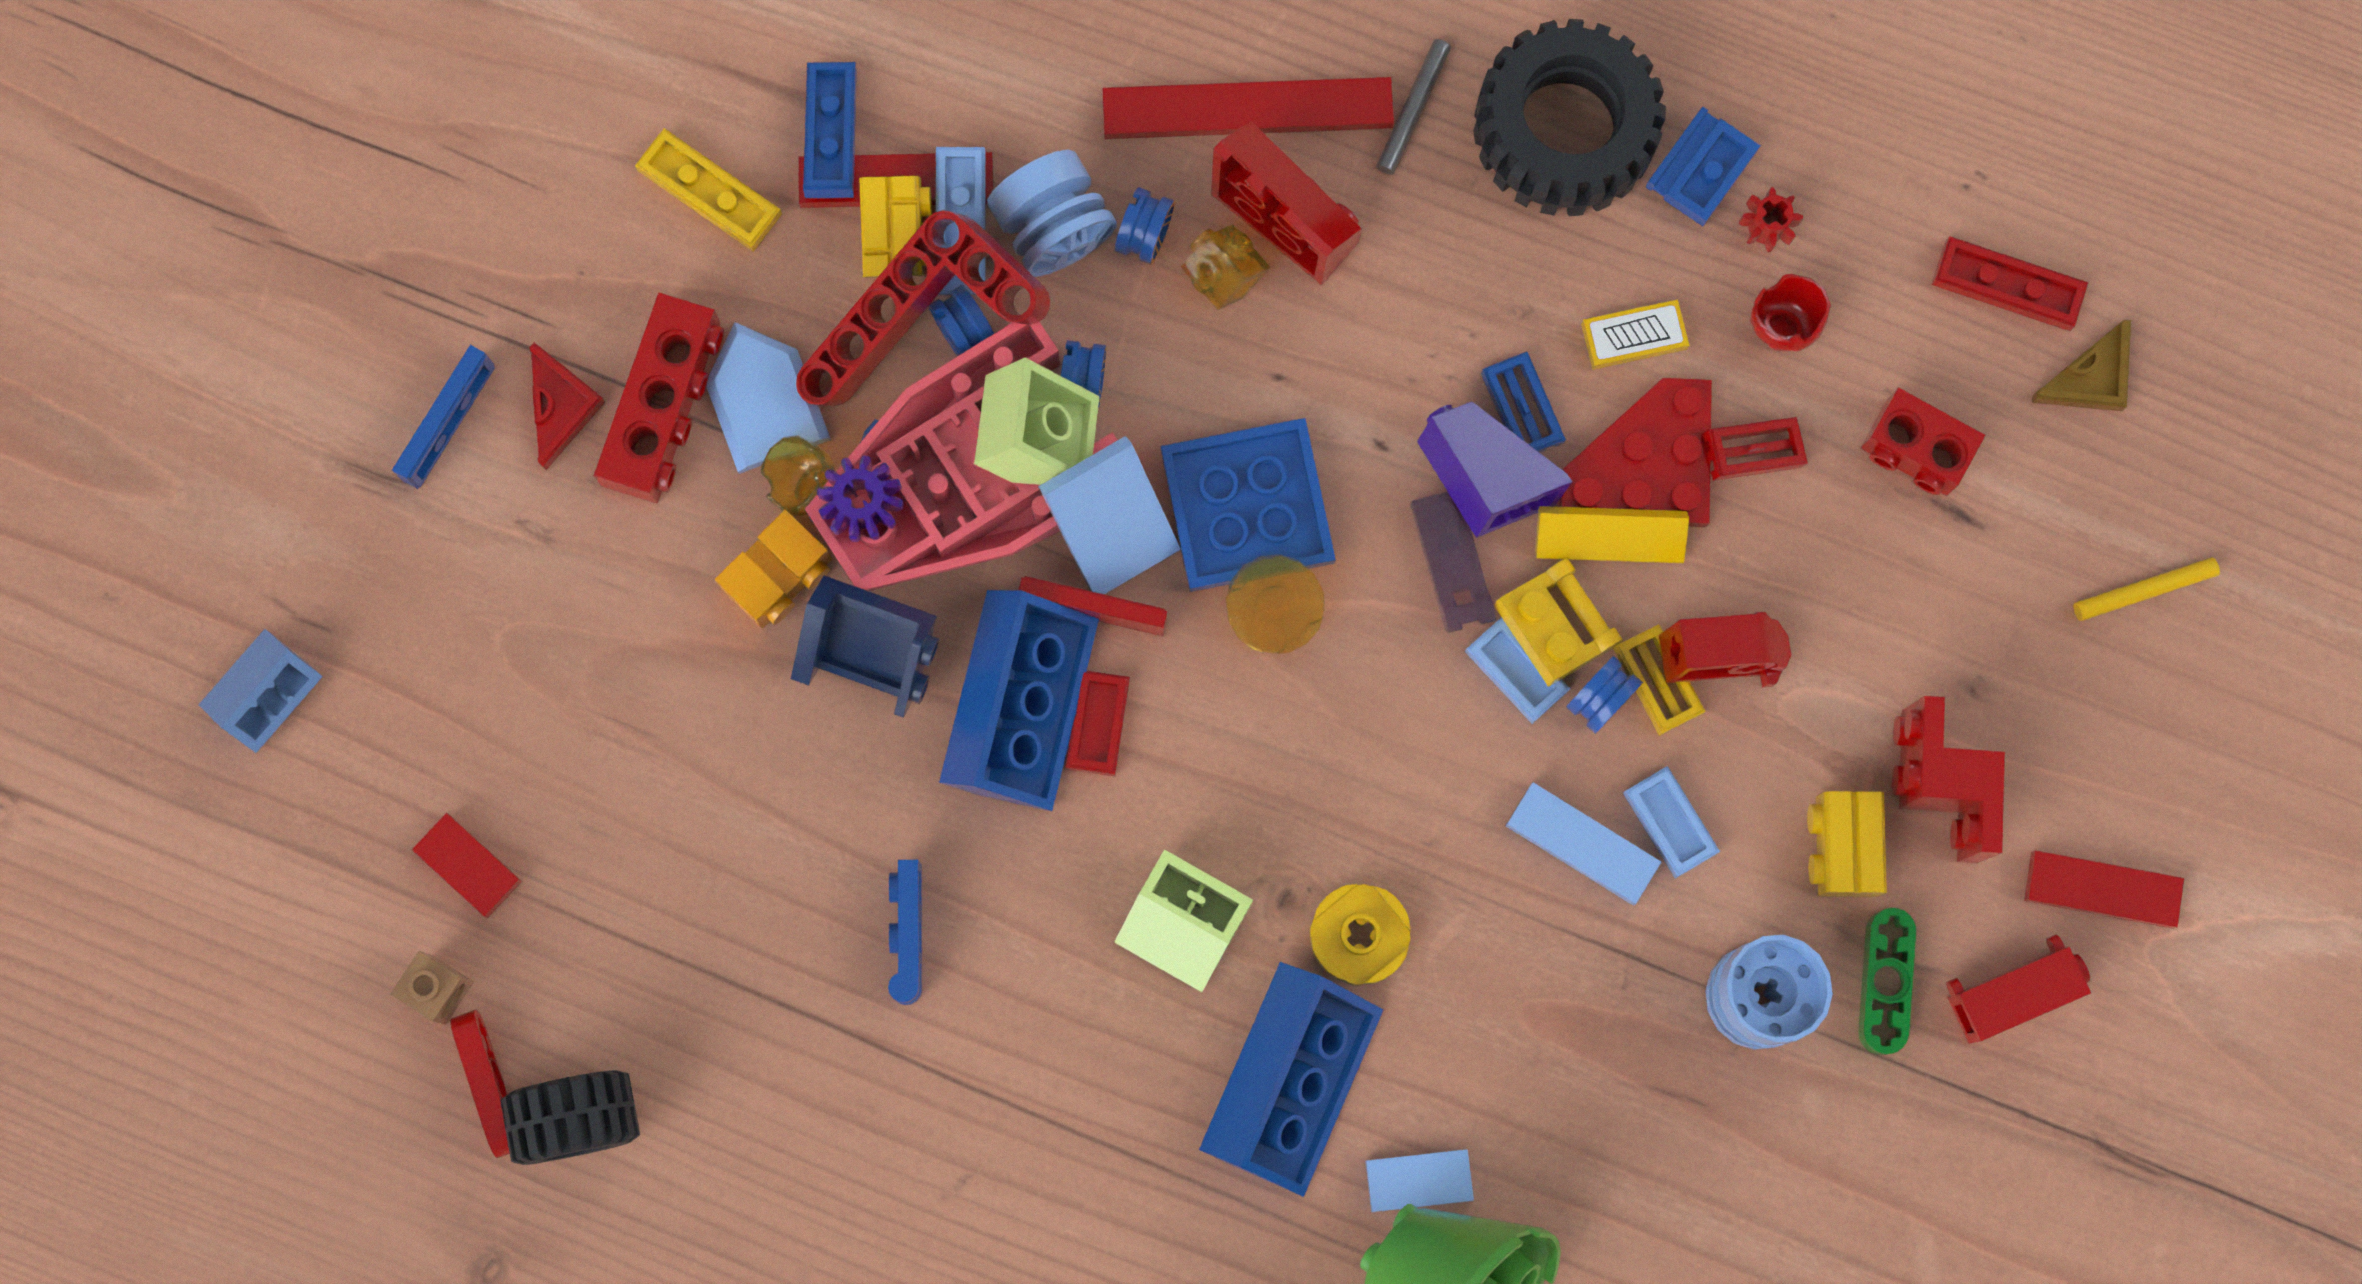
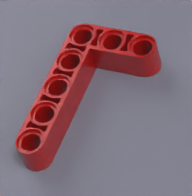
(913, 299)

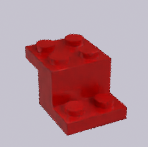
(1950, 780)

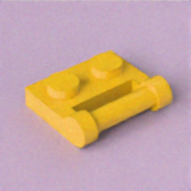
(1546, 631)

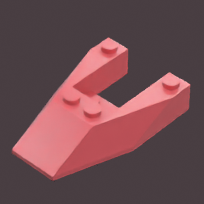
(951, 506)

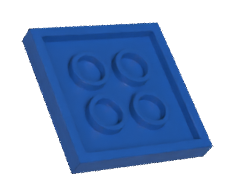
(1246, 500)

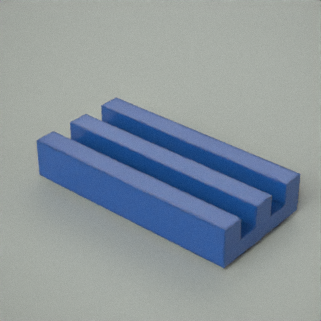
(1501, 404)

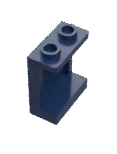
(866, 641)

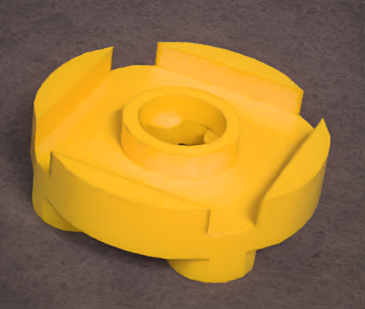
(1389, 938)

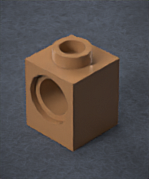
(432, 988)

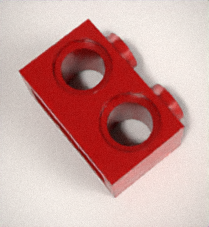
(1926, 430)

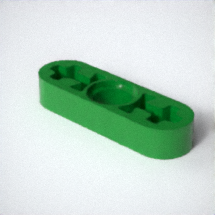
(1879, 942)

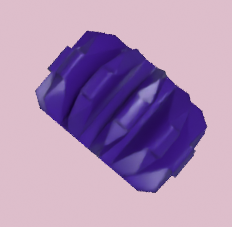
(841, 506)

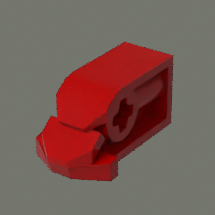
(1725, 648)

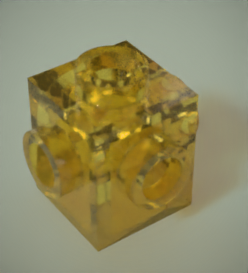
(1224, 265)

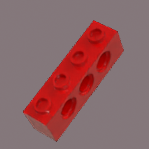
(669, 325)

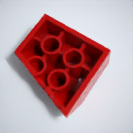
(1282, 202)

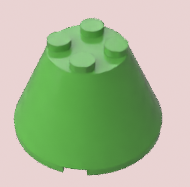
(1461, 1249)

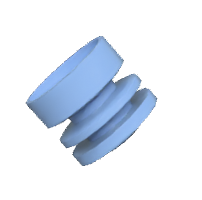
(1051, 212)
(1794, 984)

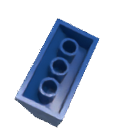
(1019, 699)
(1291, 1078)

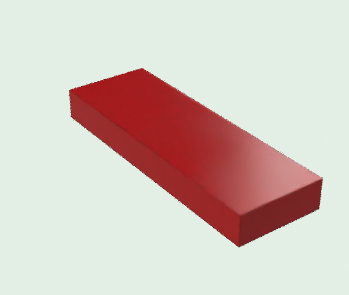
(2010, 283)
(1101, 606)
(2104, 889)

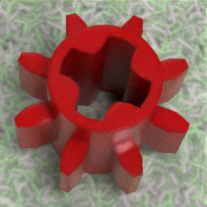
(1770, 205)

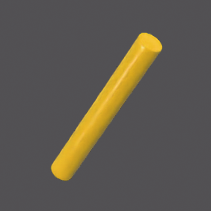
(2146, 589)

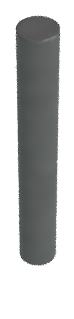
(1413, 106)

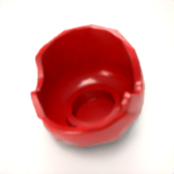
(1791, 313)

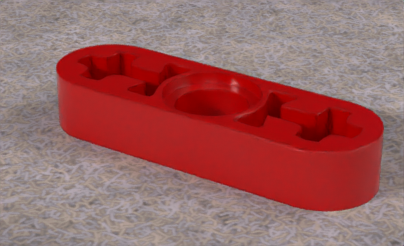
(482, 1076)

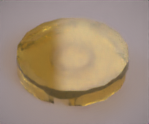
(1275, 604)

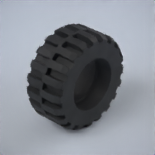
(1585, 60)

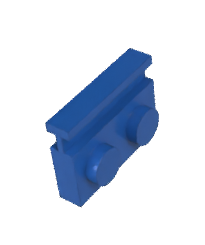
(1702, 166)

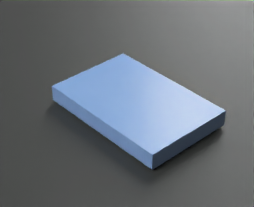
(1110, 517)

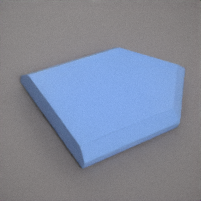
(759, 397)

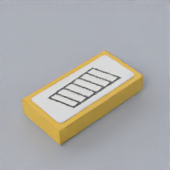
(1635, 334)

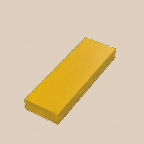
(708, 189)
(1611, 534)

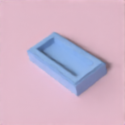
(1513, 672)
(1671, 822)
(1419, 1180)

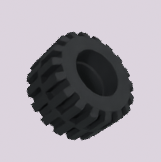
(570, 1117)

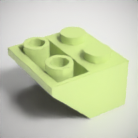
(1183, 920)

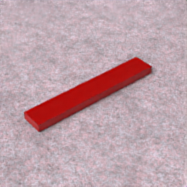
(1229, 106)

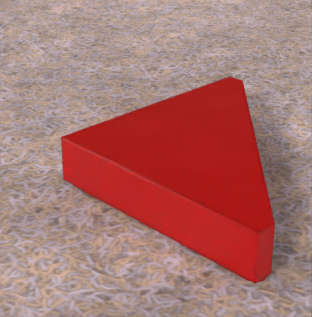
(560, 404)

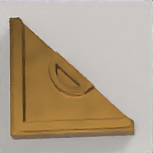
(2096, 377)

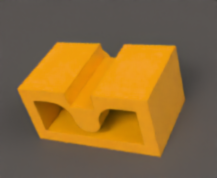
(775, 570)

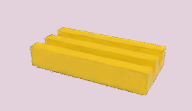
(1644, 693)

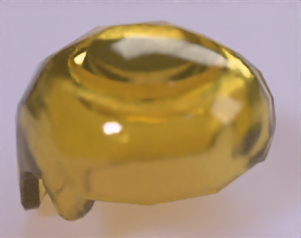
(795, 473)

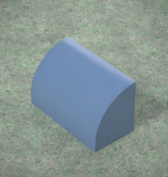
(260, 691)

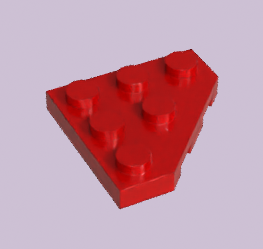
(1650, 455)

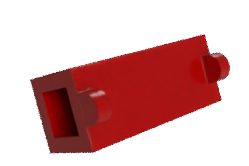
(2020, 992)

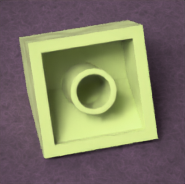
(1034, 423)

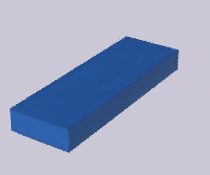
(830, 130)
(444, 417)

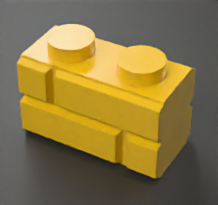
(889, 218)
(1848, 844)

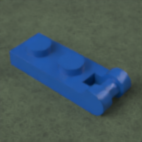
(906, 935)

